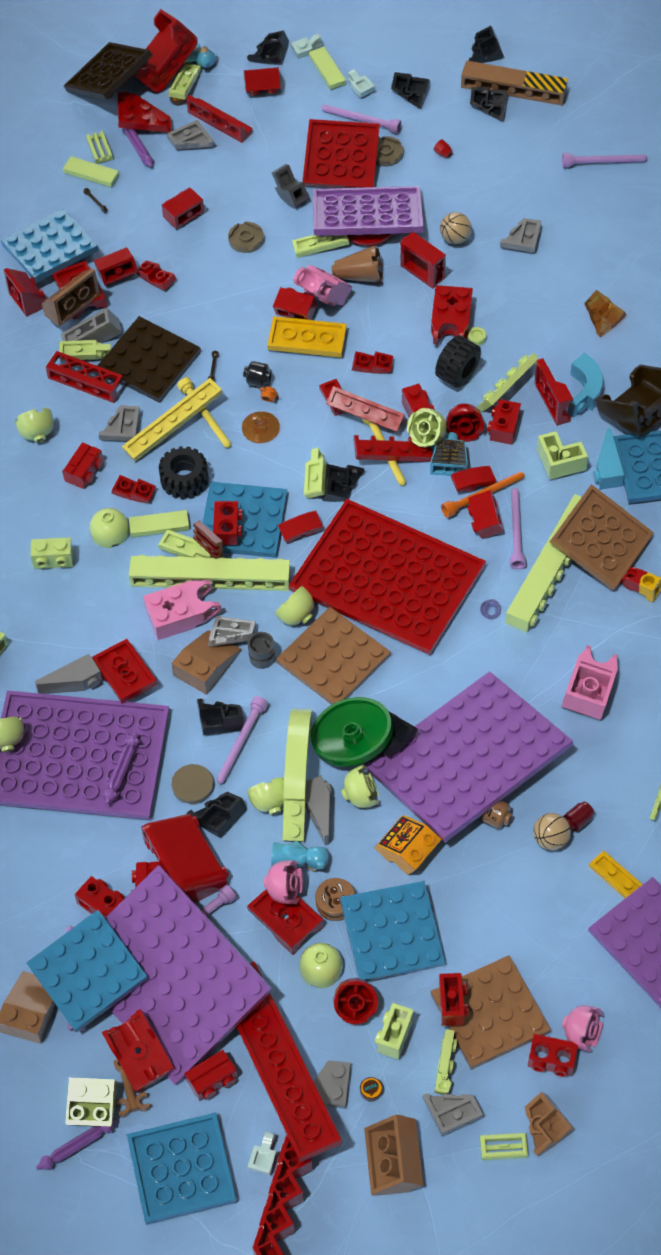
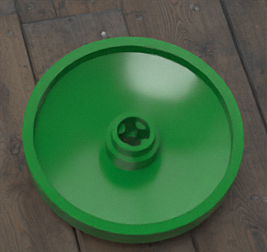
(351, 731)

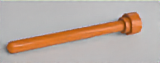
(450, 508)

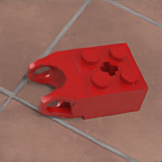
(451, 311)

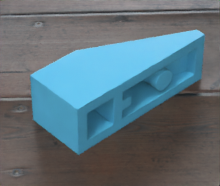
(608, 469)

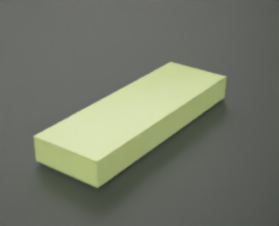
(327, 68)
(184, 81)
(91, 171)
(315, 244)
(158, 523)

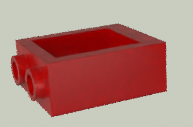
(429, 273)

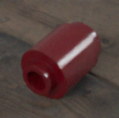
(579, 815)

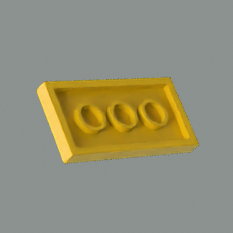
(307, 336)

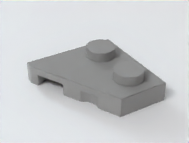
(190, 136)
(524, 236)
(122, 425)
(452, 1111)

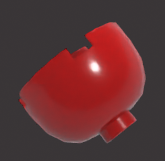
(465, 422)
(355, 1000)

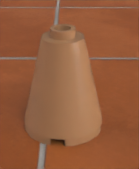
(360, 266)

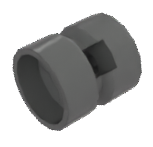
(261, 650)

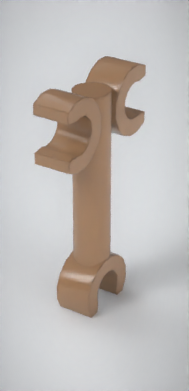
(132, 1103)

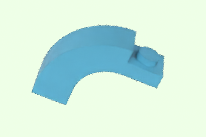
(590, 376)

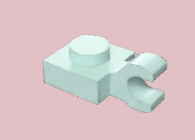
(304, 46)
(360, 85)
(263, 1157)

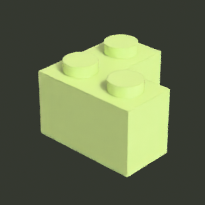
(561, 459)

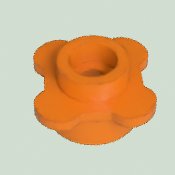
(268, 394)

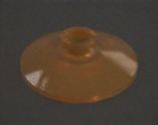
(259, 432)

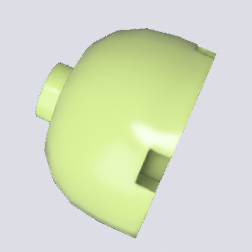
(35, 425)
(426, 427)
(109, 527)
(296, 608)
(10, 732)
(360, 788)
(268, 796)
(320, 965)

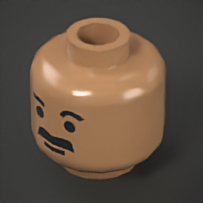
(498, 815)

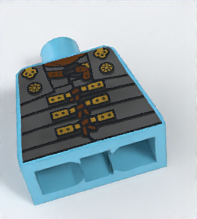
(449, 456)

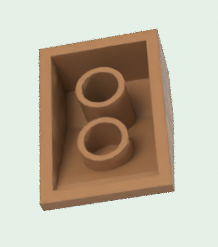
(203, 665)
(27, 1009)

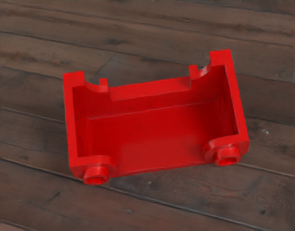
(169, 51)
(185, 855)

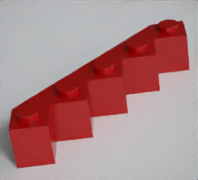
(282, 1195)

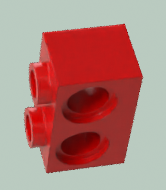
(224, 522)
(553, 1049)

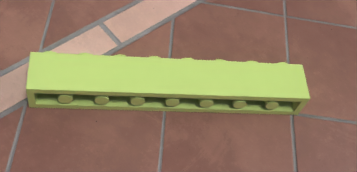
(222, 572)
(540, 581)

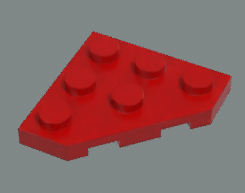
(139, 114)

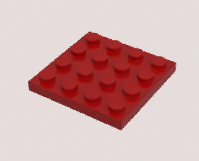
(340, 154)

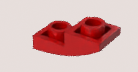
(152, 273)
(372, 364)
(471, 478)
(136, 491)
(301, 525)

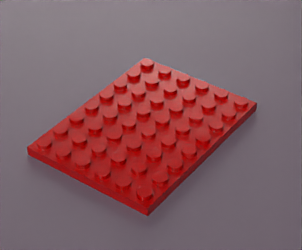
(388, 576)

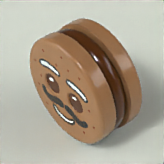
(329, 895)

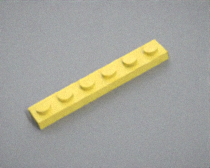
(172, 419)

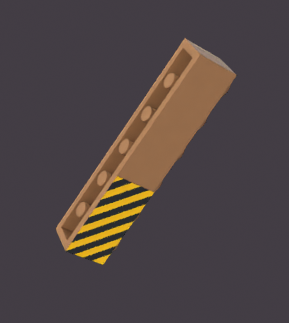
(517, 82)

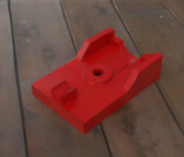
(65, 275)
(554, 393)
(121, 659)
(288, 931)
(150, 1063)

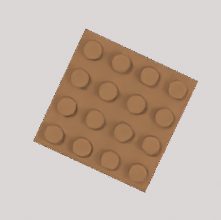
(601, 537)
(333, 657)
(499, 1013)

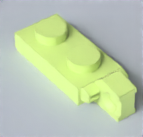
(84, 349)
(315, 475)
(182, 545)
(445, 1064)

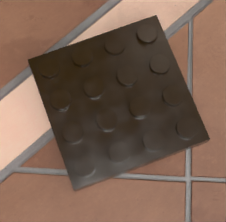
(108, 70)
(150, 358)

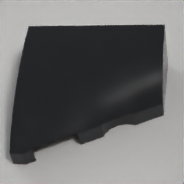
(486, 46)
(270, 49)
(411, 88)
(489, 101)
(340, 481)
(220, 717)
(401, 735)
(220, 813)

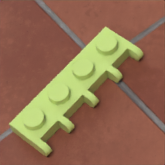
(504, 384)

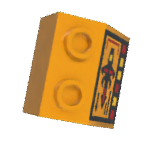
(407, 843)

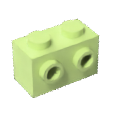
(51, 553)
(395, 1030)

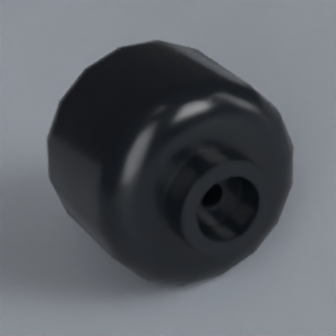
(257, 374)

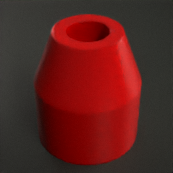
(443, 148)

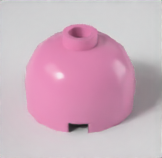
(284, 882)
(583, 1026)

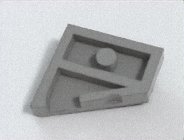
(230, 631)
(333, 1083)

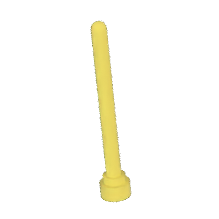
(185, 385)
(393, 464)

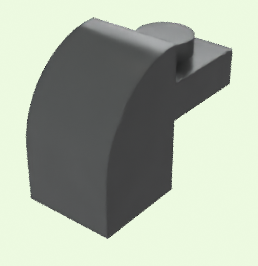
(287, 188)

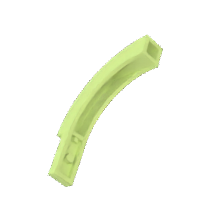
(296, 774)

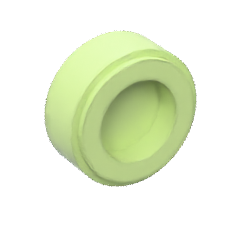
(477, 335)

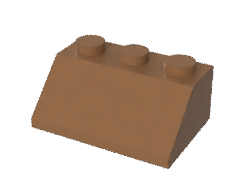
(72, 297)
(393, 1156)

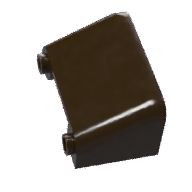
(639, 406)

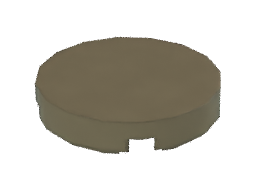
(389, 151)
(246, 237)
(192, 784)

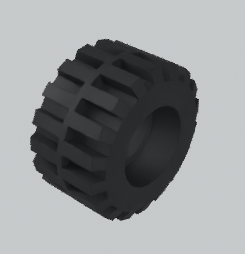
(458, 361)
(188, 484)

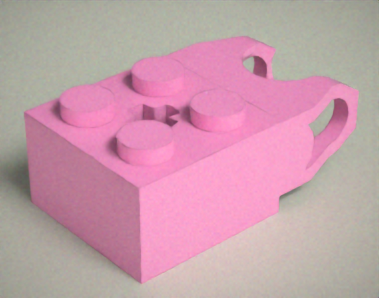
(322, 285)
(179, 608)
(590, 685)

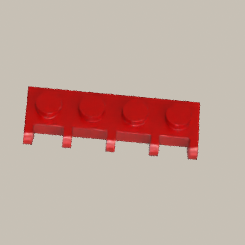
(390, 450)

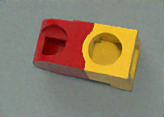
(642, 582)

